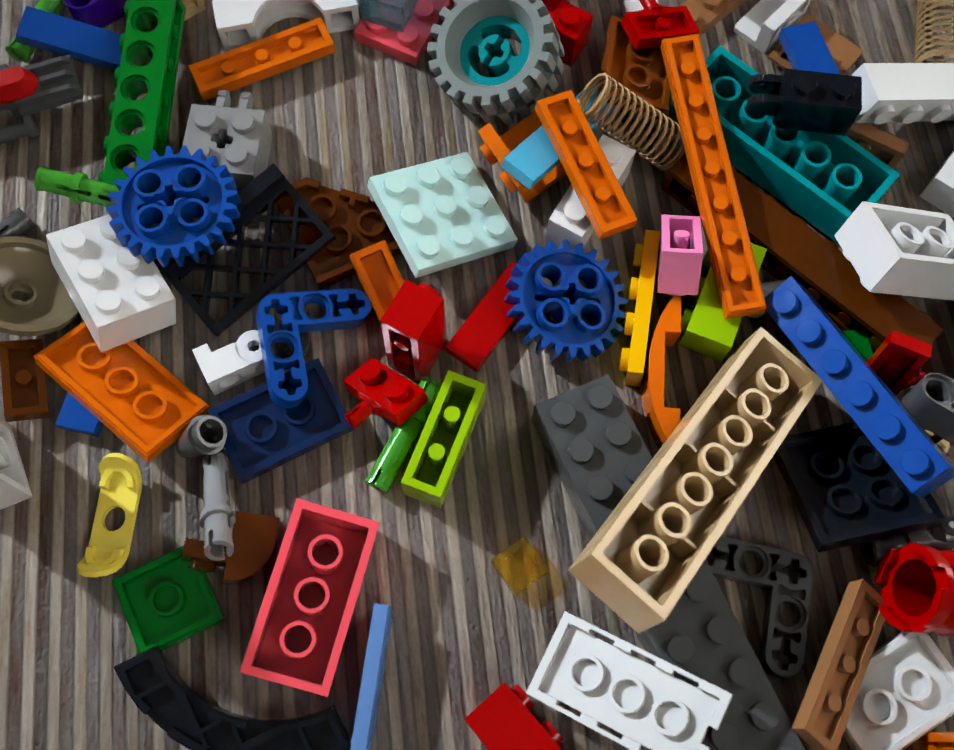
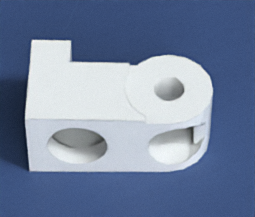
(231, 363)

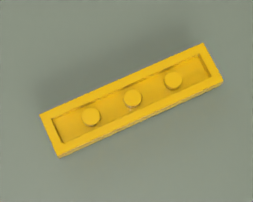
(638, 323)

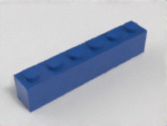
(859, 389)

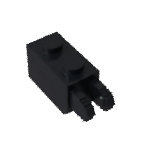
(807, 100)

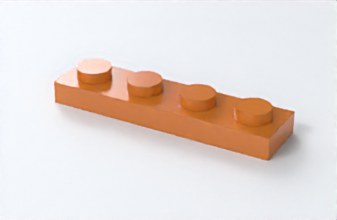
(262, 58)
(585, 164)

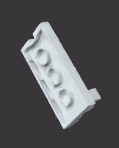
(625, 691)

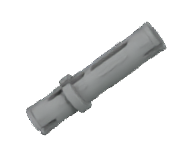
(217, 514)

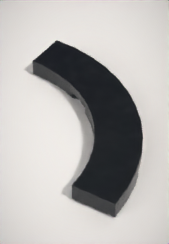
(205, 726)

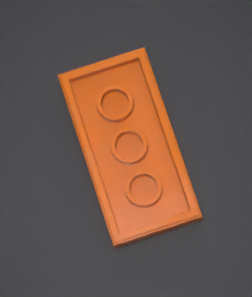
(123, 390)

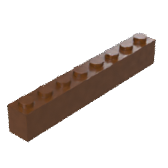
(813, 262)

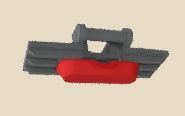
(34, 90)

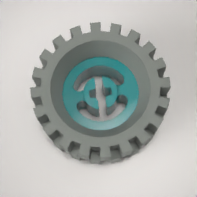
(475, 33)

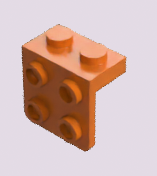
(497, 147)

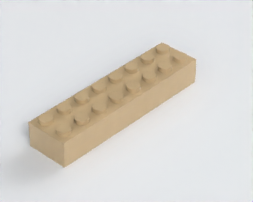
(696, 483)

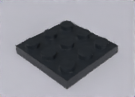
(849, 489)

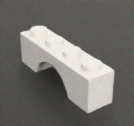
(247, 20)

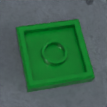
(167, 602)

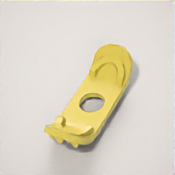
(119, 489)

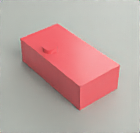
(310, 598)

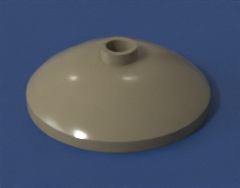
(31, 277)

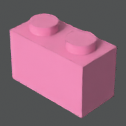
(679, 255)

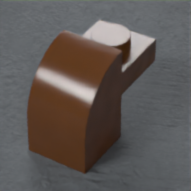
(253, 544)

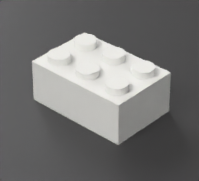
(900, 250)
(110, 287)

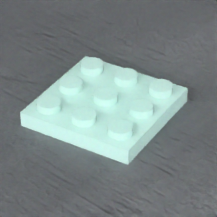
(441, 213)

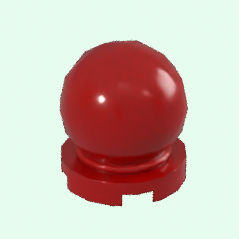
(918, 589)

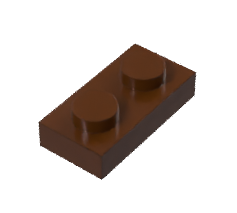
(23, 381)

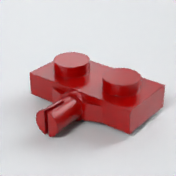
(657, 22)
(900, 361)
(382, 394)

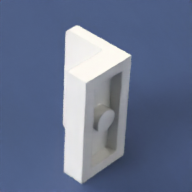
(766, 19)

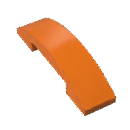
(665, 334)

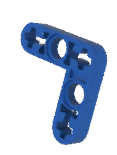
(296, 321)

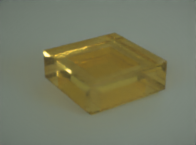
(520, 566)

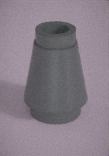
(202, 437)

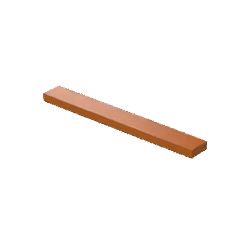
(712, 178)

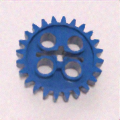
(174, 206)
(566, 301)

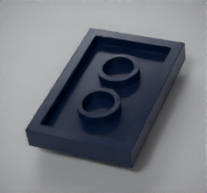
(268, 436)

